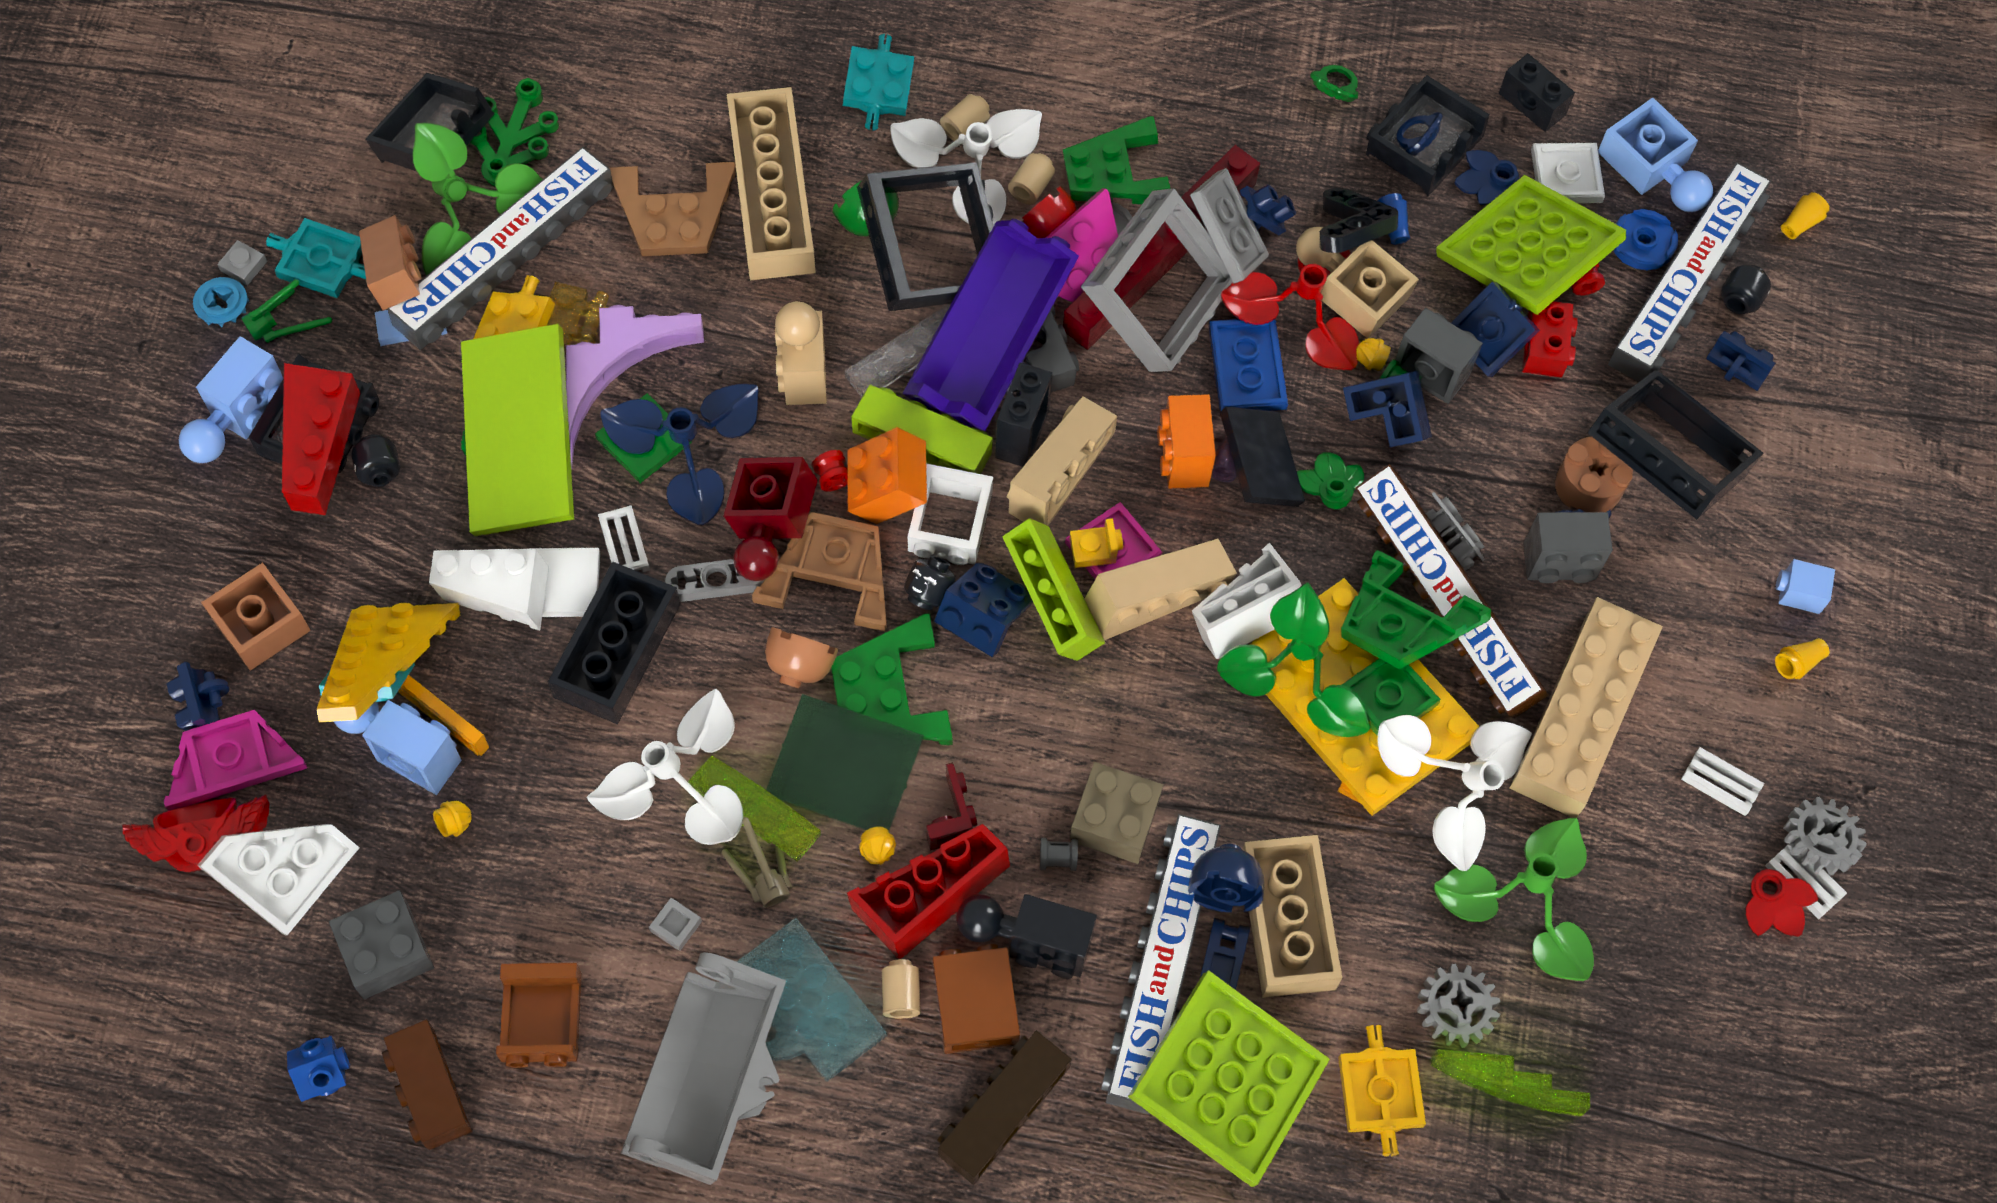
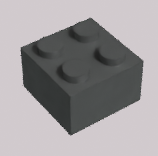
(1439, 354)
(1567, 546)
(381, 944)

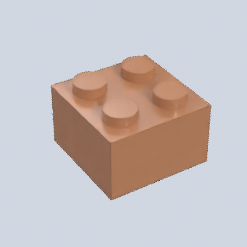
(256, 616)

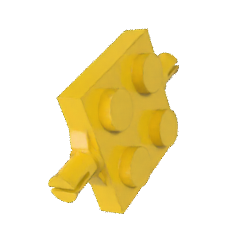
(515, 311)
(1381, 1090)

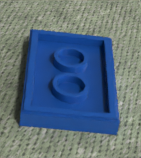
(1248, 365)

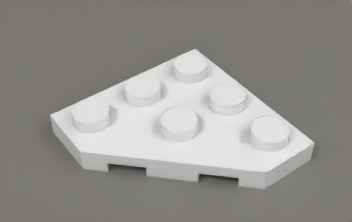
(279, 869)

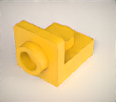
(1096, 545)

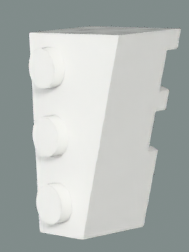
(493, 581)
(1242, 609)

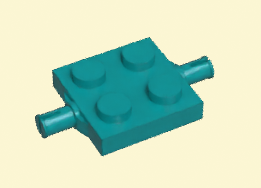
(878, 81)
(318, 257)

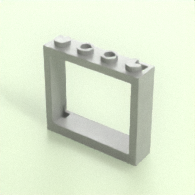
(1100, 285)

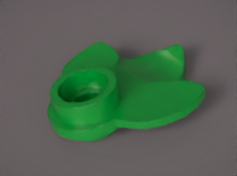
(1331, 480)

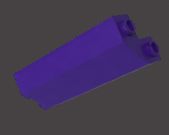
(991, 324)

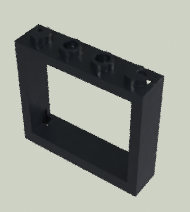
(882, 233)
(1656, 461)

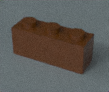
(425, 1085)

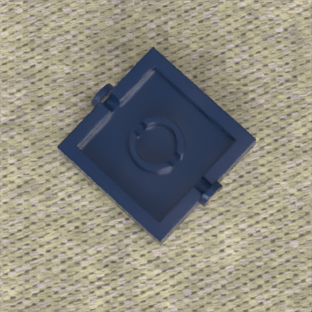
(1497, 324)

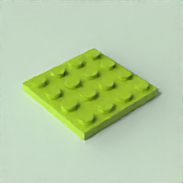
(1531, 243)
(1229, 1078)

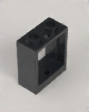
(1023, 415)

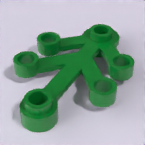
(513, 135)

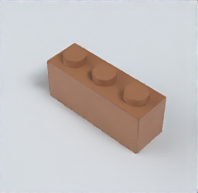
(390, 262)

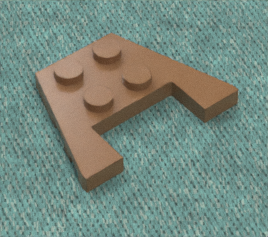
(676, 220)
(833, 554)

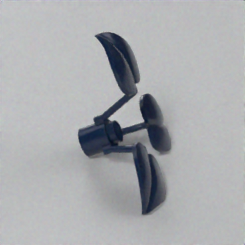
(638, 421)

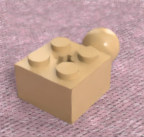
(1364, 286)
(800, 354)

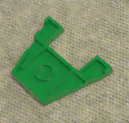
(1105, 164)
(1399, 628)
(873, 682)

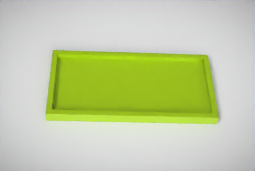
(516, 430)

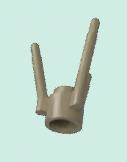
(770, 886)

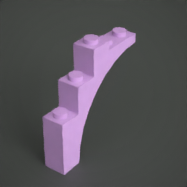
(621, 345)

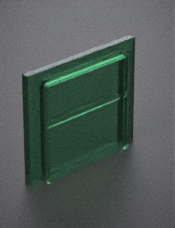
(844, 765)

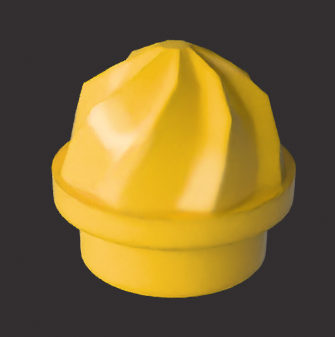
(1373, 353)
(452, 818)
(877, 845)

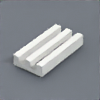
(642, 564)
(1728, 771)
(1825, 887)

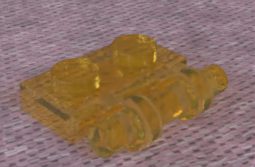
(569, 306)

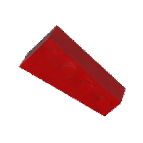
(315, 432)
(923, 895)

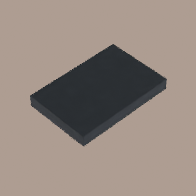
(1262, 457)

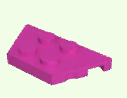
(1090, 235)
(229, 758)

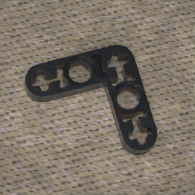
(1362, 220)

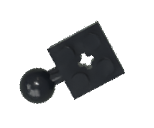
(1039, 935)

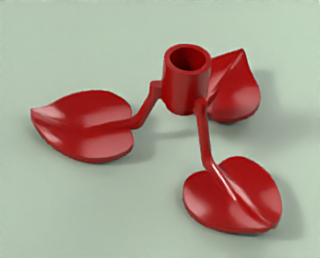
(1256, 301)

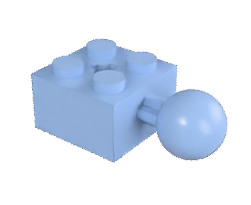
(1652, 148)
(236, 397)
(407, 743)

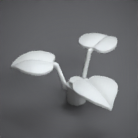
(1012, 131)
(1499, 752)
(626, 790)

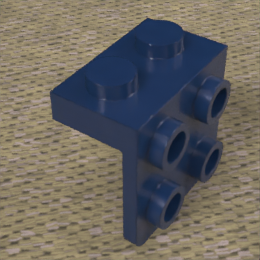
(982, 607)

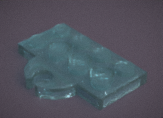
(817, 1006)

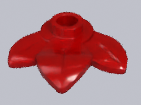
(1779, 909)

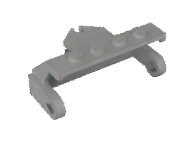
(707, 1069)

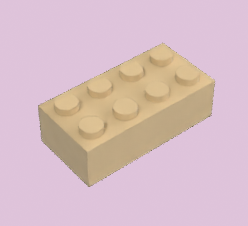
(1294, 921)

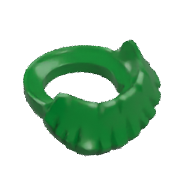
(1344, 93)

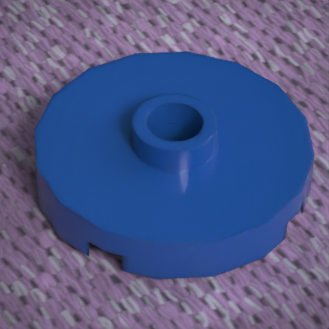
(1652, 229)

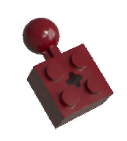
(767, 503)

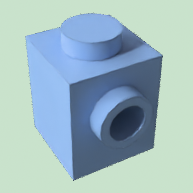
(1805, 586)

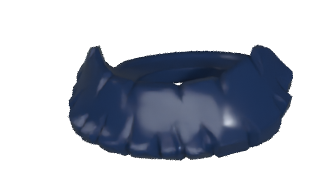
(1418, 144)

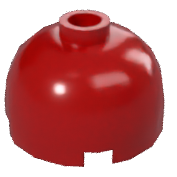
(1049, 213)

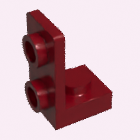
(947, 827)

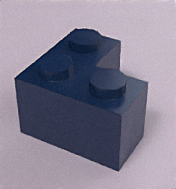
(1398, 400)

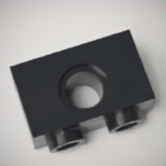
(1536, 92)

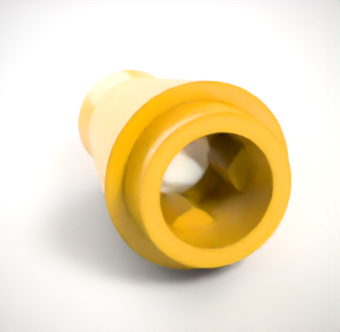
(1807, 213)
(1799, 659)

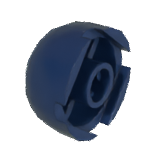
(1227, 879)

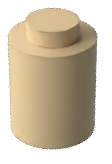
(966, 112)
(1031, 178)
(901, 990)

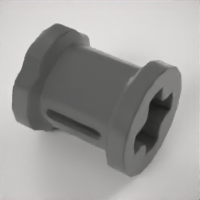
(1058, 854)

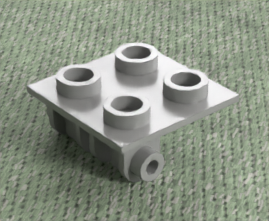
(1447, 522)

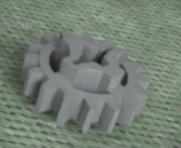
(1822, 834)
(1474, 1003)

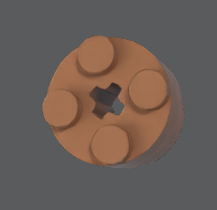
(1592, 477)

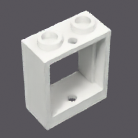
(959, 485)

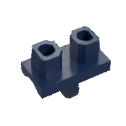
(1267, 208)
(1741, 360)
(201, 694)

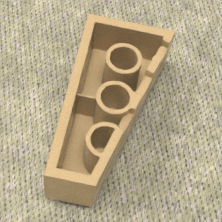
(1061, 462)
(1157, 587)

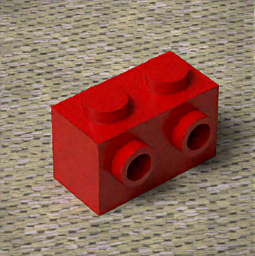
(1551, 347)

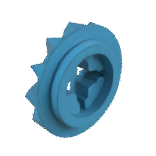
(225, 288)

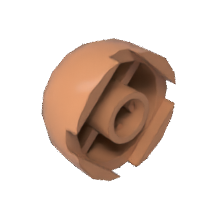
(798, 658)

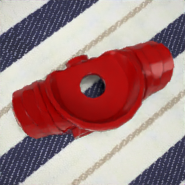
(191, 831)

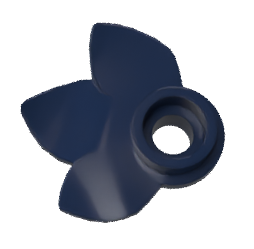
(1485, 176)

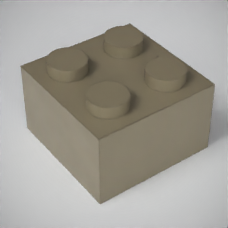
(1116, 812)

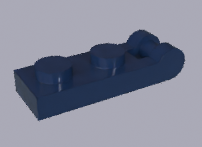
(1222, 960)

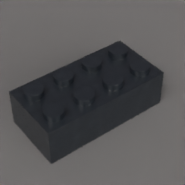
(614, 642)

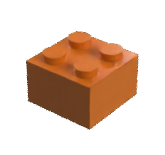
(1187, 441)
(887, 476)

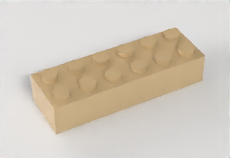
(771, 184)
(1586, 708)

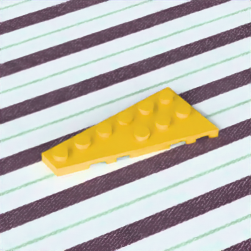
(374, 650)

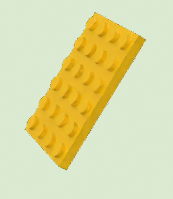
(1357, 758)

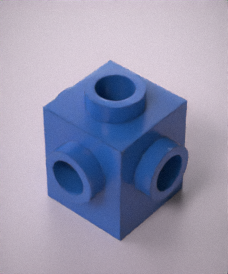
(317, 1068)

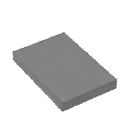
(1229, 225)

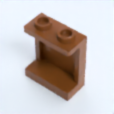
(976, 999)
(539, 1014)

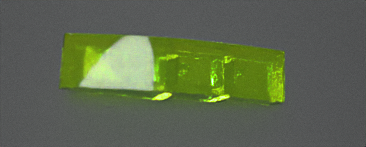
(767, 814)
(1497, 1077)

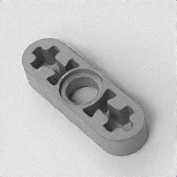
(692, 591)

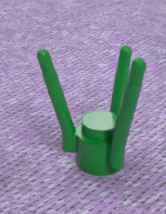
(261, 322)

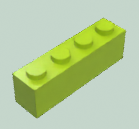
(947, 441)
(1053, 589)

